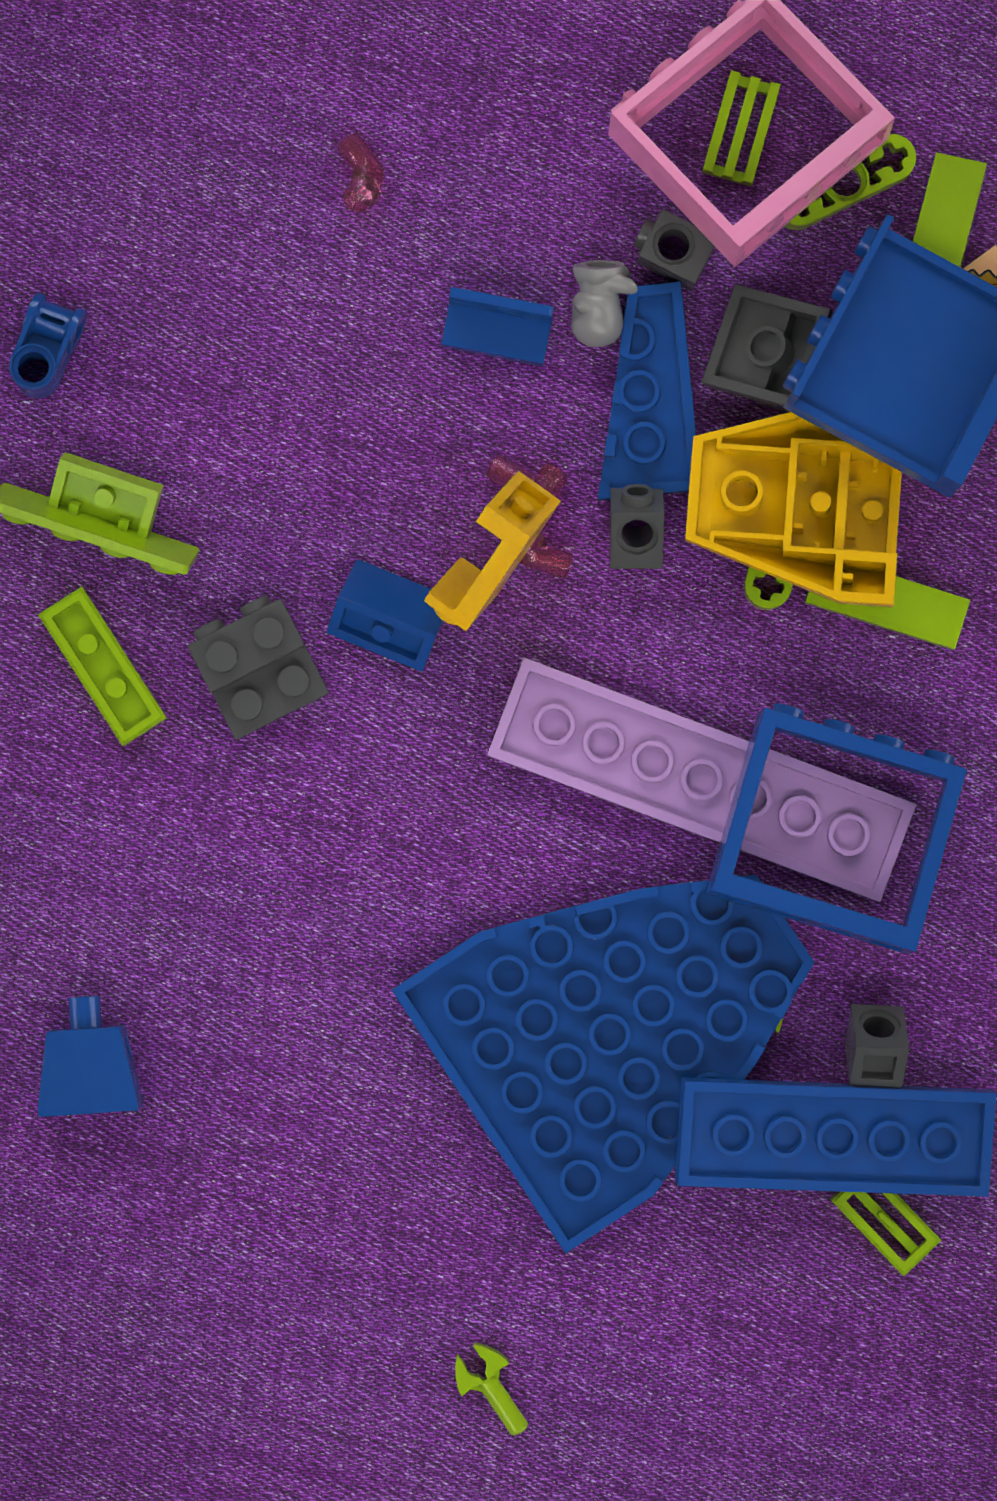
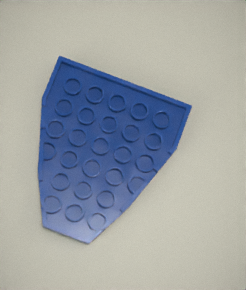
(584, 1023)

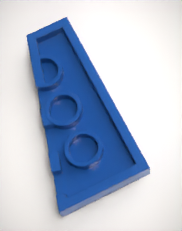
(652, 397)

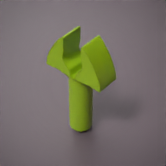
(491, 1387)

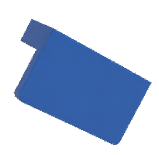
(497, 326)
(385, 615)

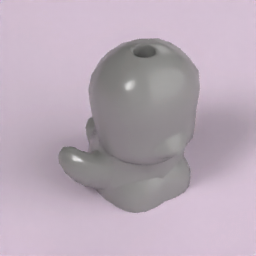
(597, 306)

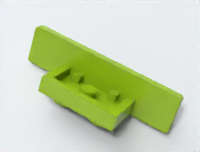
(101, 509)

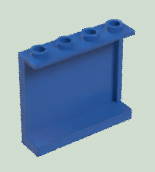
(904, 361)

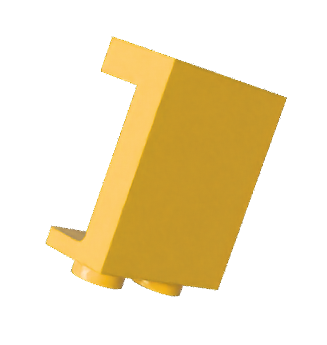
(517, 519)

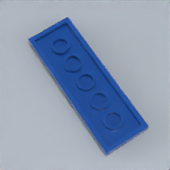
(834, 1137)

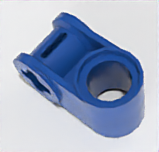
(46, 335)

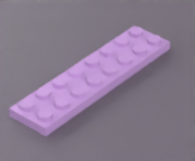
(690, 775)

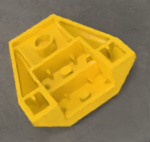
(797, 508)

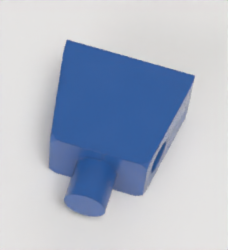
(88, 1066)

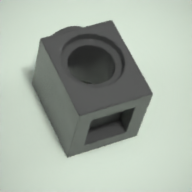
(685, 270)
(636, 546)
(876, 1046)

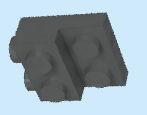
(760, 344)
(257, 666)

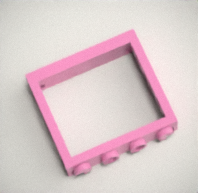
(706, 50)

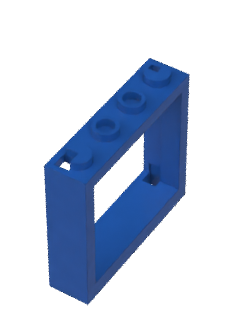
(814, 912)

